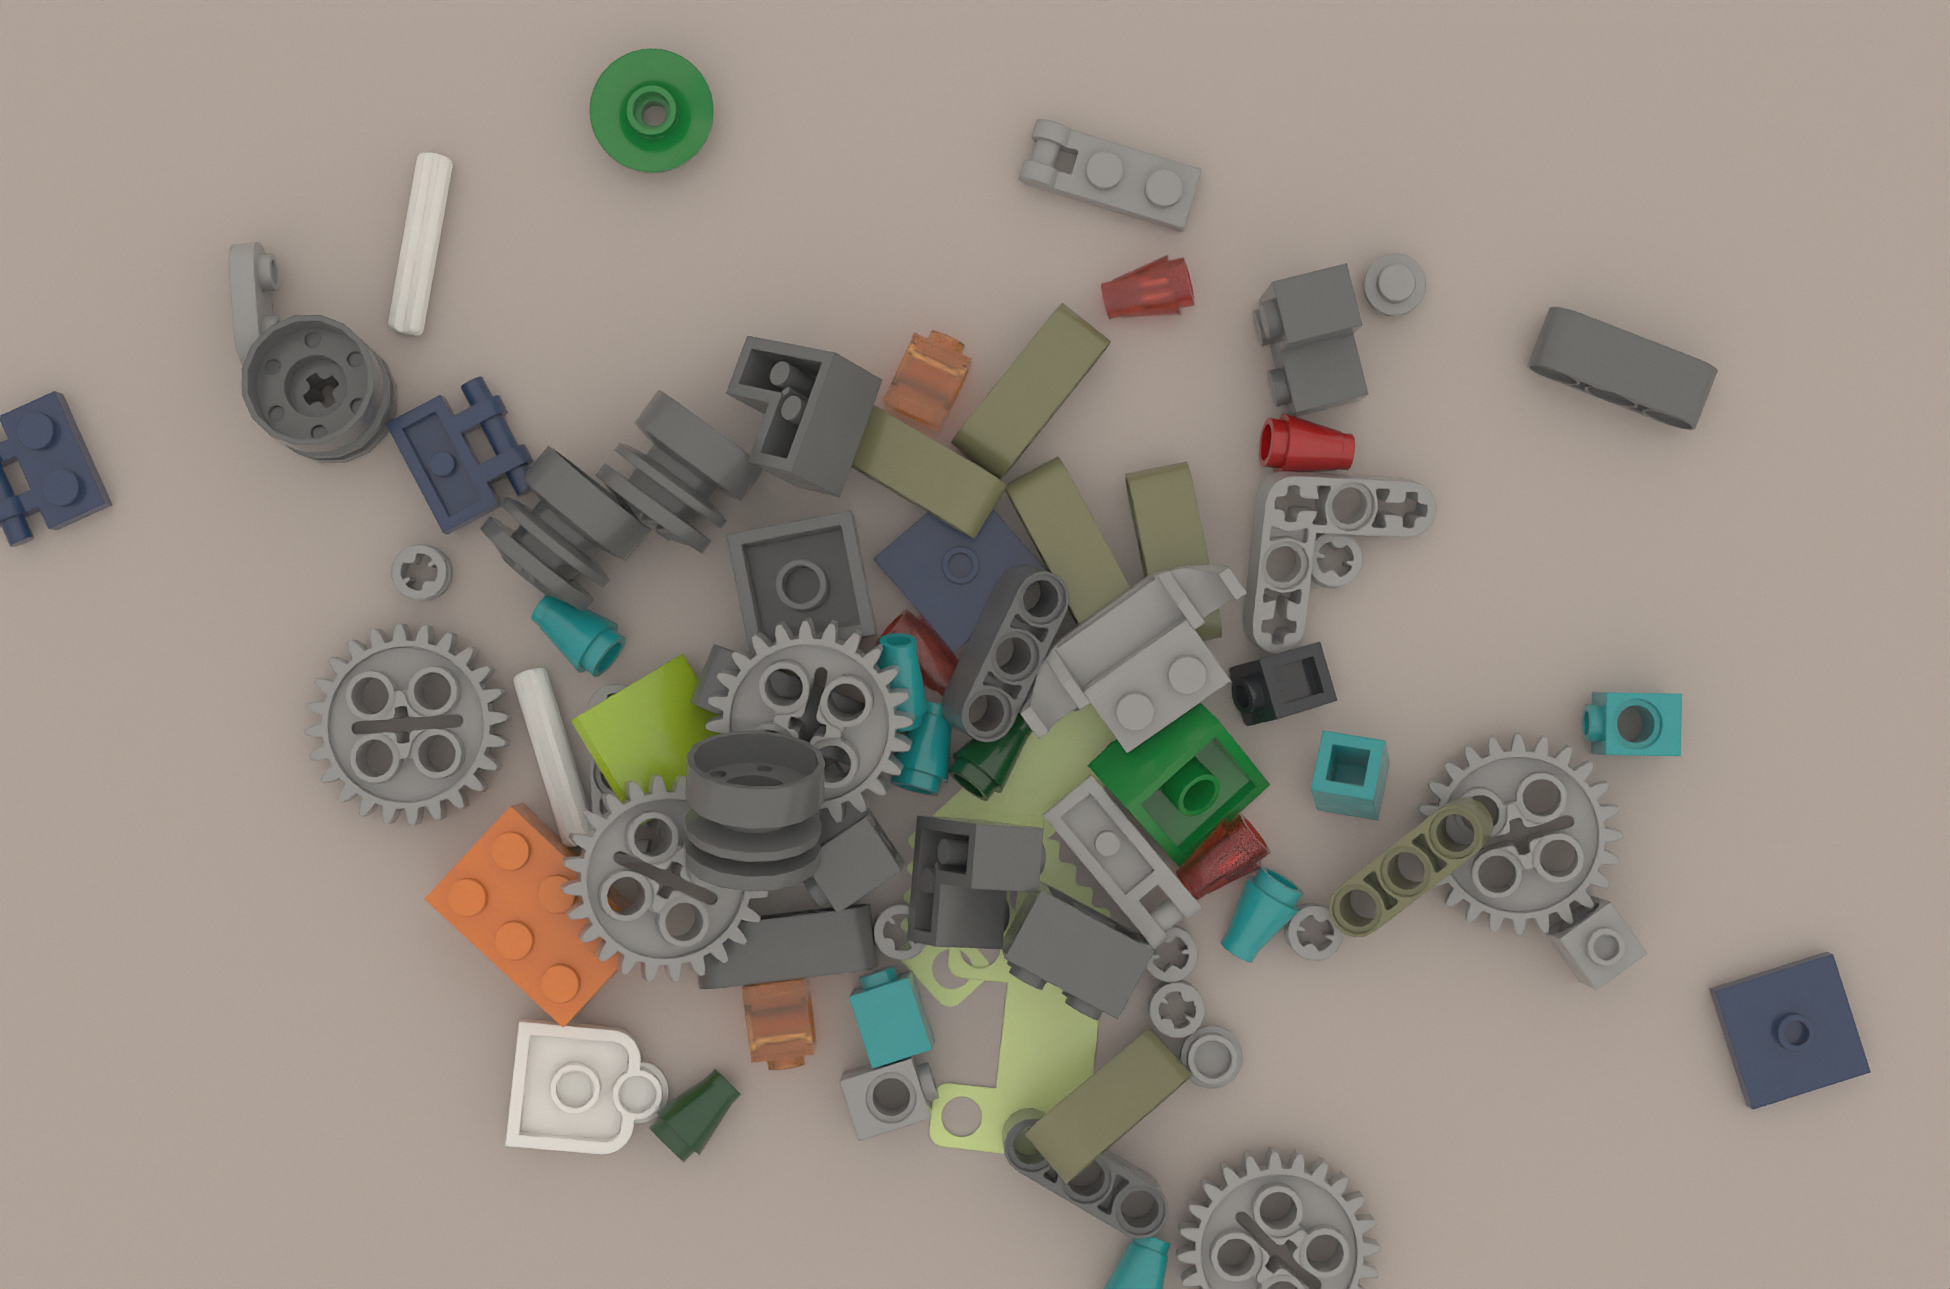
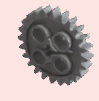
(864, 735)
(412, 777)
(1533, 888)
(641, 929)
(1314, 1211)

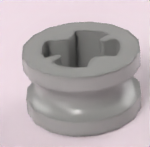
(413, 555)
(1330, 578)
(887, 944)
(1307, 949)
(1171, 971)
(1164, 1022)

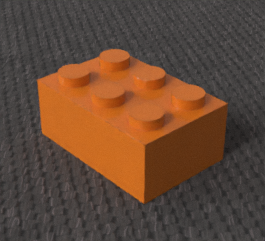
(513, 911)

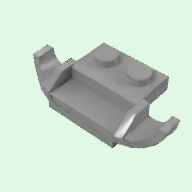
(1137, 656)

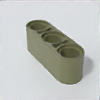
(1030, 391)
(927, 473)
(1169, 526)
(1067, 537)
(1386, 883)
(1107, 1105)

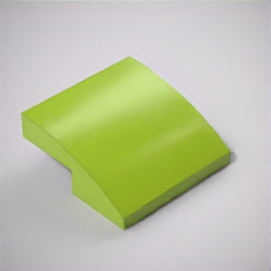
(646, 728)

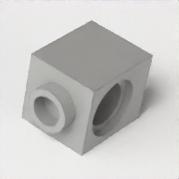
(1596, 943)
(873, 1118)

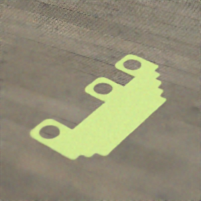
(1040, 778)
(1044, 1041)

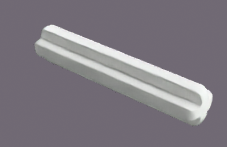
(420, 243)
(552, 752)

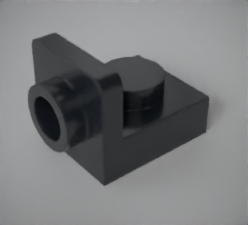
(1282, 684)

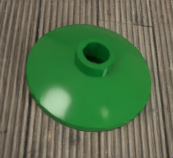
(643, 81)

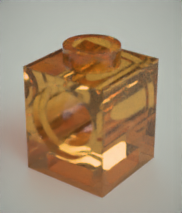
(928, 379)
(780, 1022)

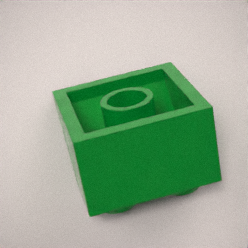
(1181, 780)

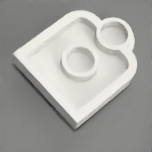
(580, 1088)

